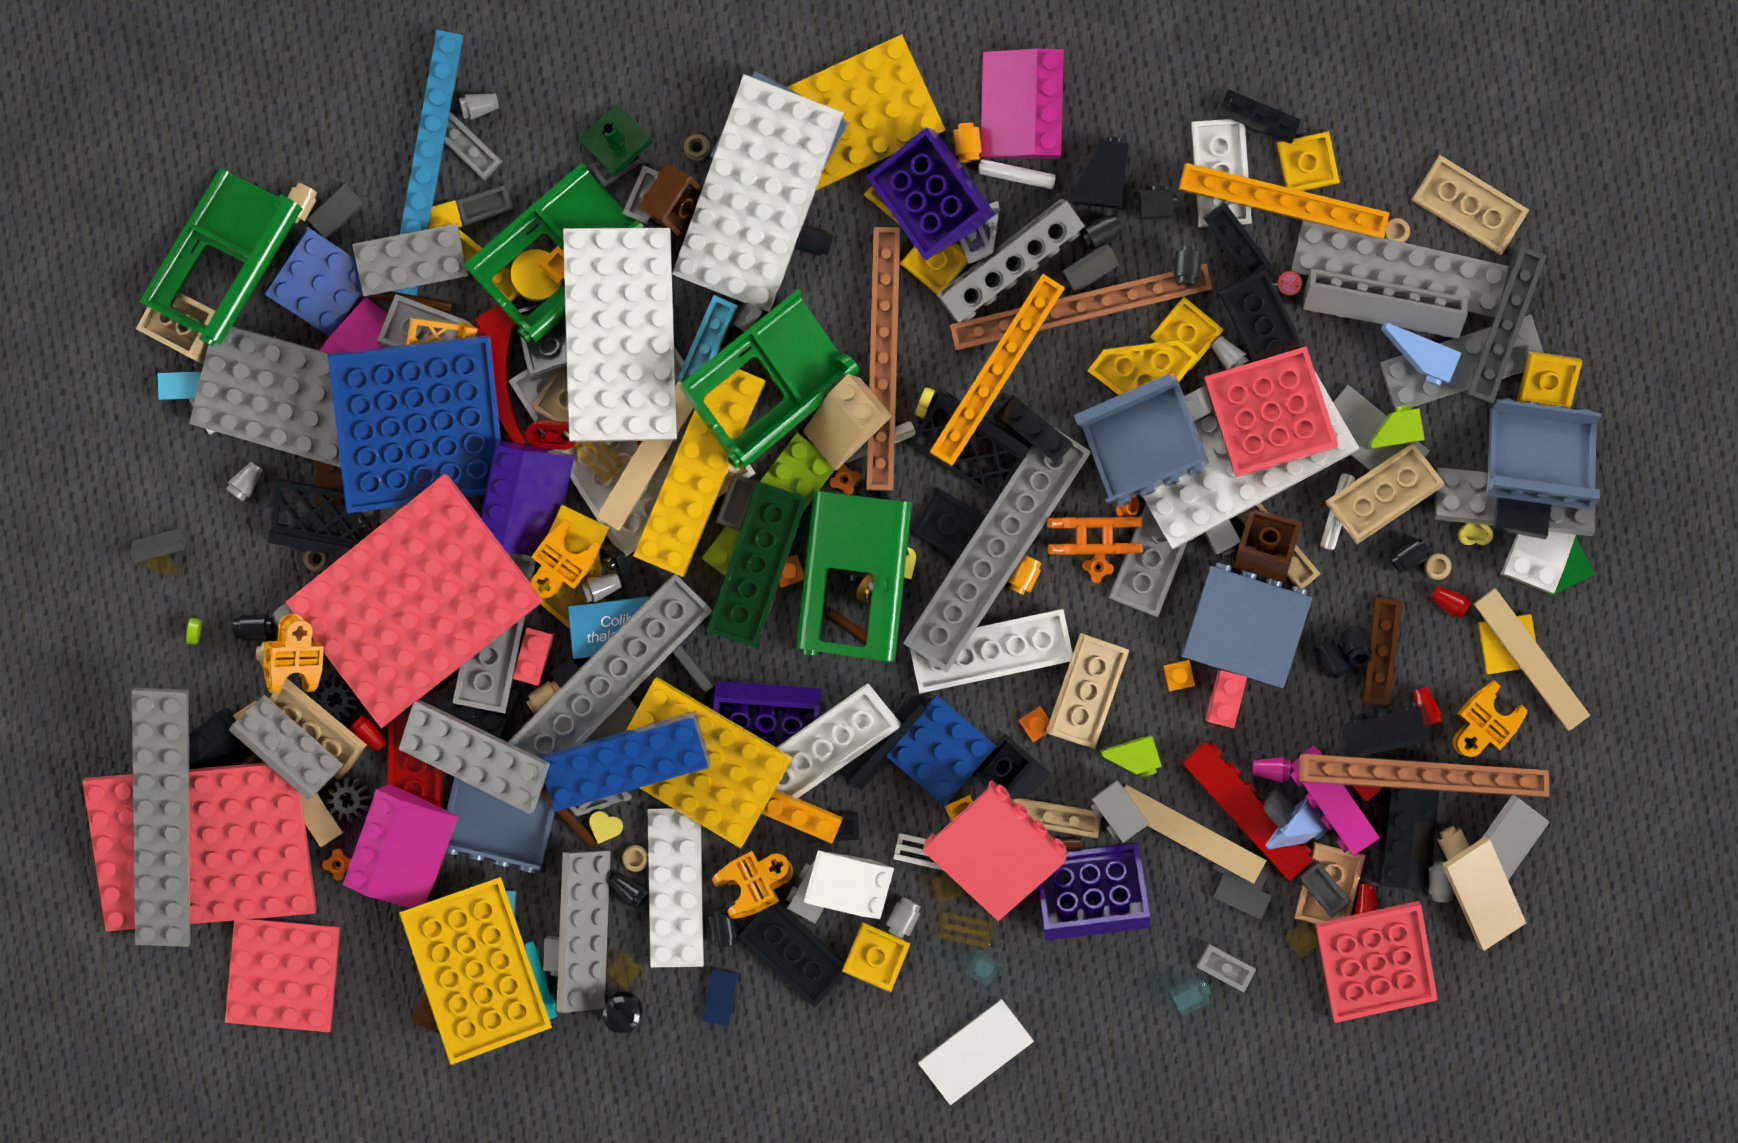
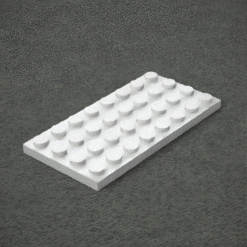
(757, 193)
(619, 334)
(1216, 495)

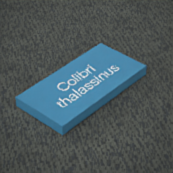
(597, 622)

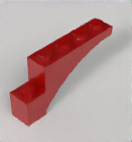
(501, 330)

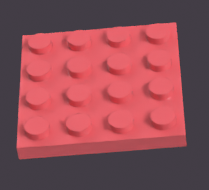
(1271, 412)
(1376, 961)
(282, 974)

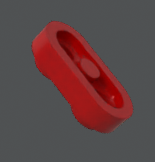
(554, 435)

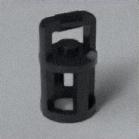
(622, 1012)

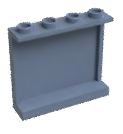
(1143, 440)
(1542, 454)
(1247, 625)
(498, 829)

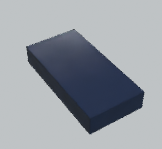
(720, 996)

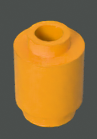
(967, 142)
(1024, 575)

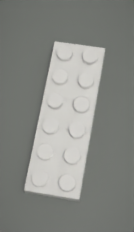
(1001, 651)
(835, 740)
(675, 889)

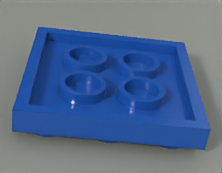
(317, 282)
(941, 750)

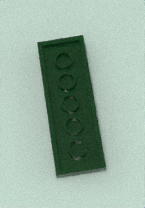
(756, 564)

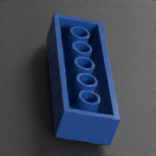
(625, 761)

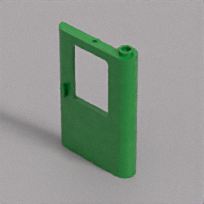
(571, 204)
(238, 222)
(796, 359)
(859, 537)

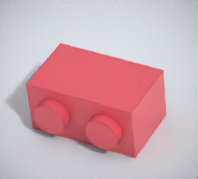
(533, 656)
(1226, 698)

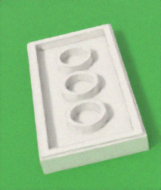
(1223, 148)
(975, 1051)

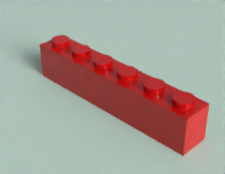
(1243, 807)

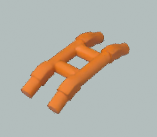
(1107, 525)

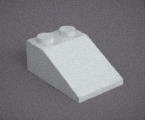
(1538, 560)
(849, 884)

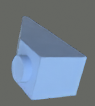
(1426, 356)
(1301, 827)

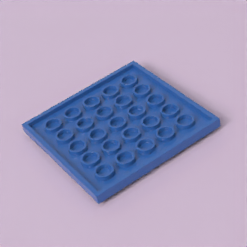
(412, 418)

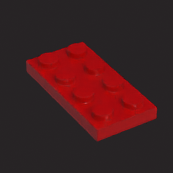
(408, 771)

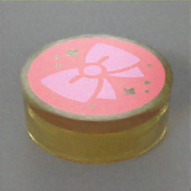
(1289, 283)

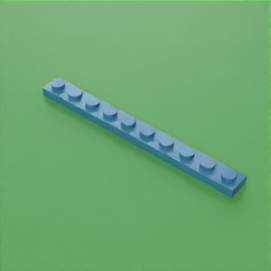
(431, 135)

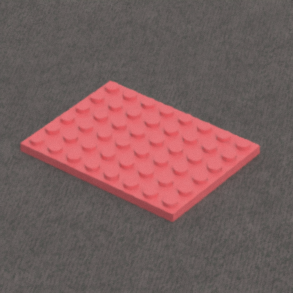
(414, 600)
(243, 845)

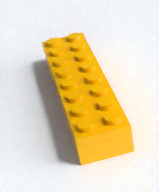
(697, 476)

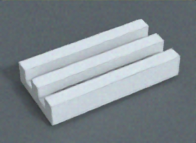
(899, 846)

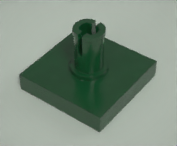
(615, 140)

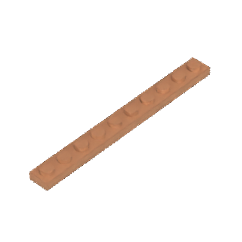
(1082, 307)
(884, 353)
(1423, 775)

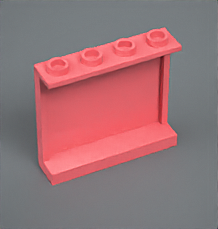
(996, 851)

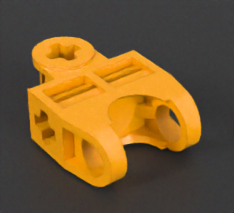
(555, 570)
(293, 654)
(1485, 724)
(766, 879)

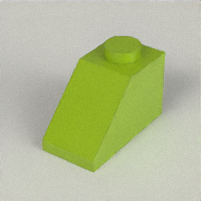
(1398, 428)
(1136, 756)

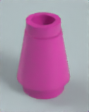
(1273, 769)

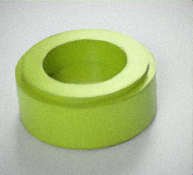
(193, 631)

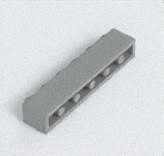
(1385, 303)

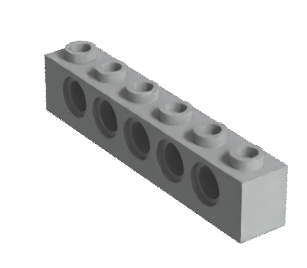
(1069, 229)

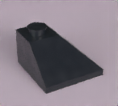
(1012, 768)

